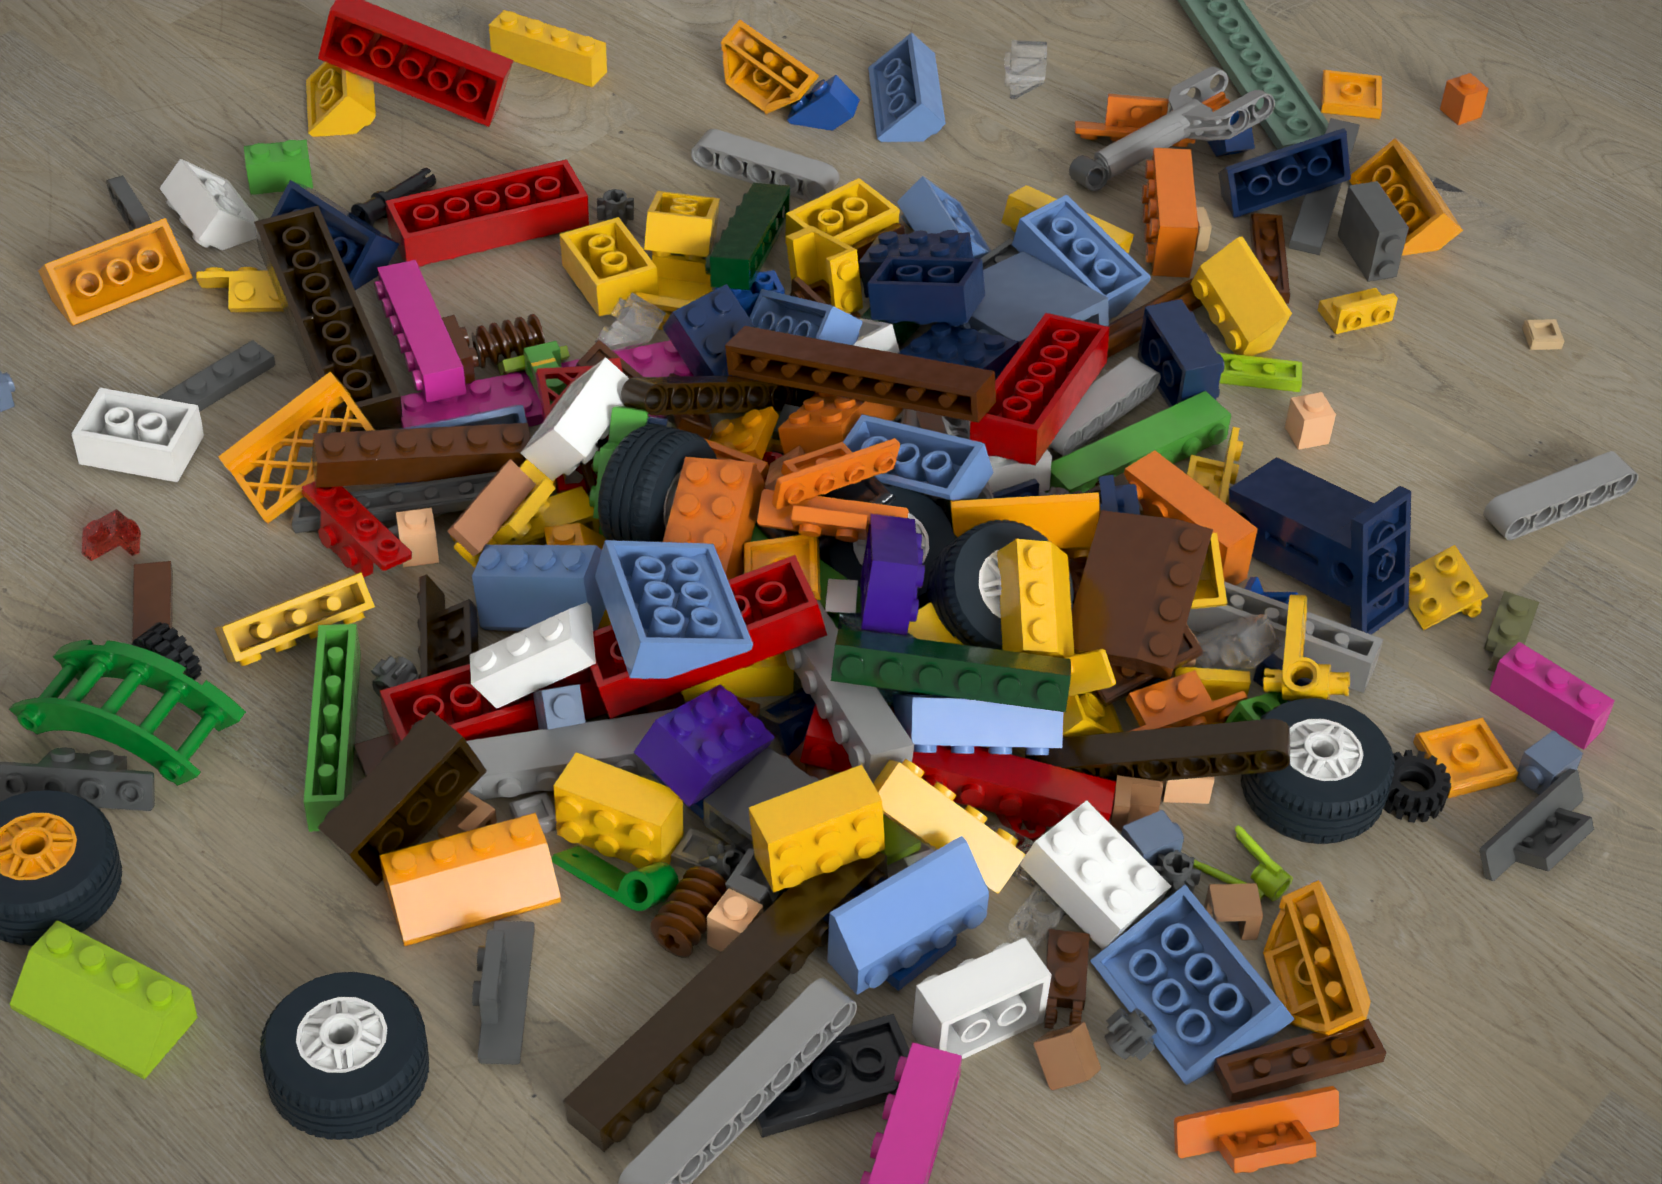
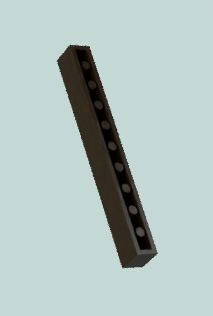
(714, 1003)

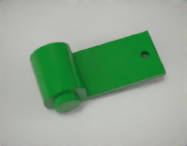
(636, 890)

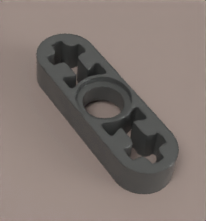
(127, 203)

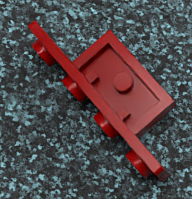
(354, 531)

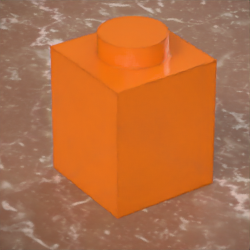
(1464, 99)

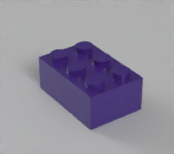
(891, 574)
(703, 744)

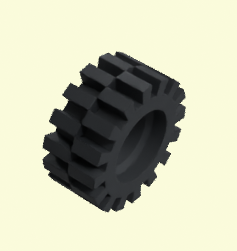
(167, 643)
(1424, 772)

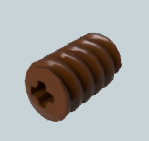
(507, 338)
(686, 911)

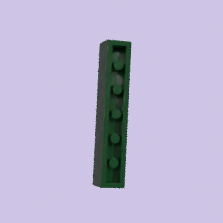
(749, 236)
(951, 670)

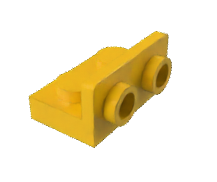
(1357, 310)

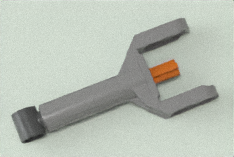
(1198, 118)

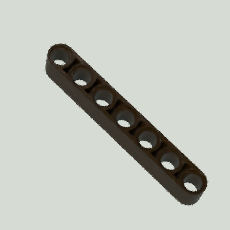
(707, 395)
(1177, 751)

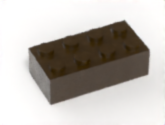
(403, 796)

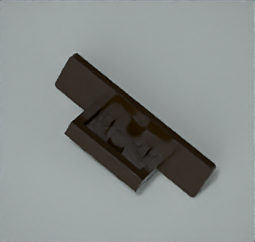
(445, 634)

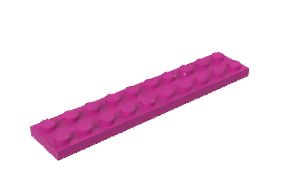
(516, 388)

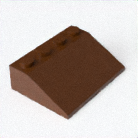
(1139, 590)

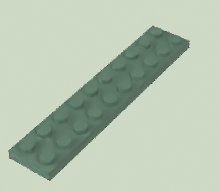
(1257, 65)

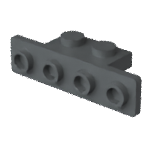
(93, 776)
(1541, 831)
(503, 990)

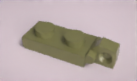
(1510, 625)

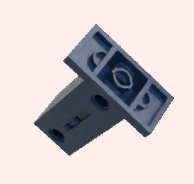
(1331, 539)

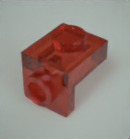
(108, 533)

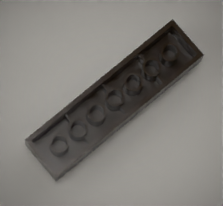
(327, 313)

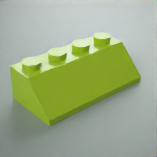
(102, 999)

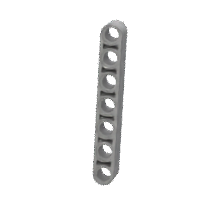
(744, 1088)

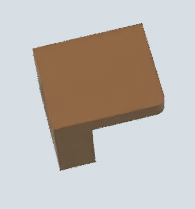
(1134, 800)
(469, 815)
(1238, 904)
(1067, 1056)

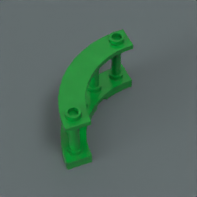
(136, 668)

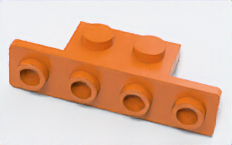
(1125, 116)
(831, 469)
(824, 516)
(1179, 704)
(1261, 1130)

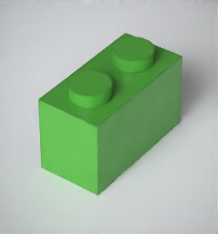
(275, 164)

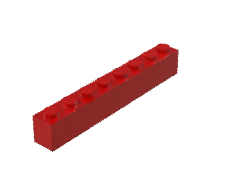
(984, 780)

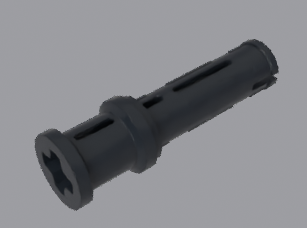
(376, 207)

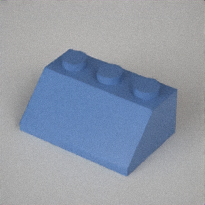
(935, 211)

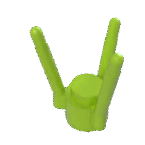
(1269, 876)

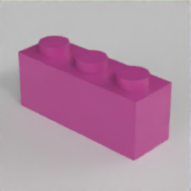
(1551, 695)

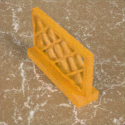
(287, 429)

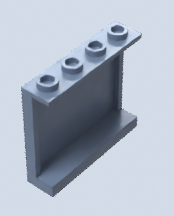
(1024, 290)

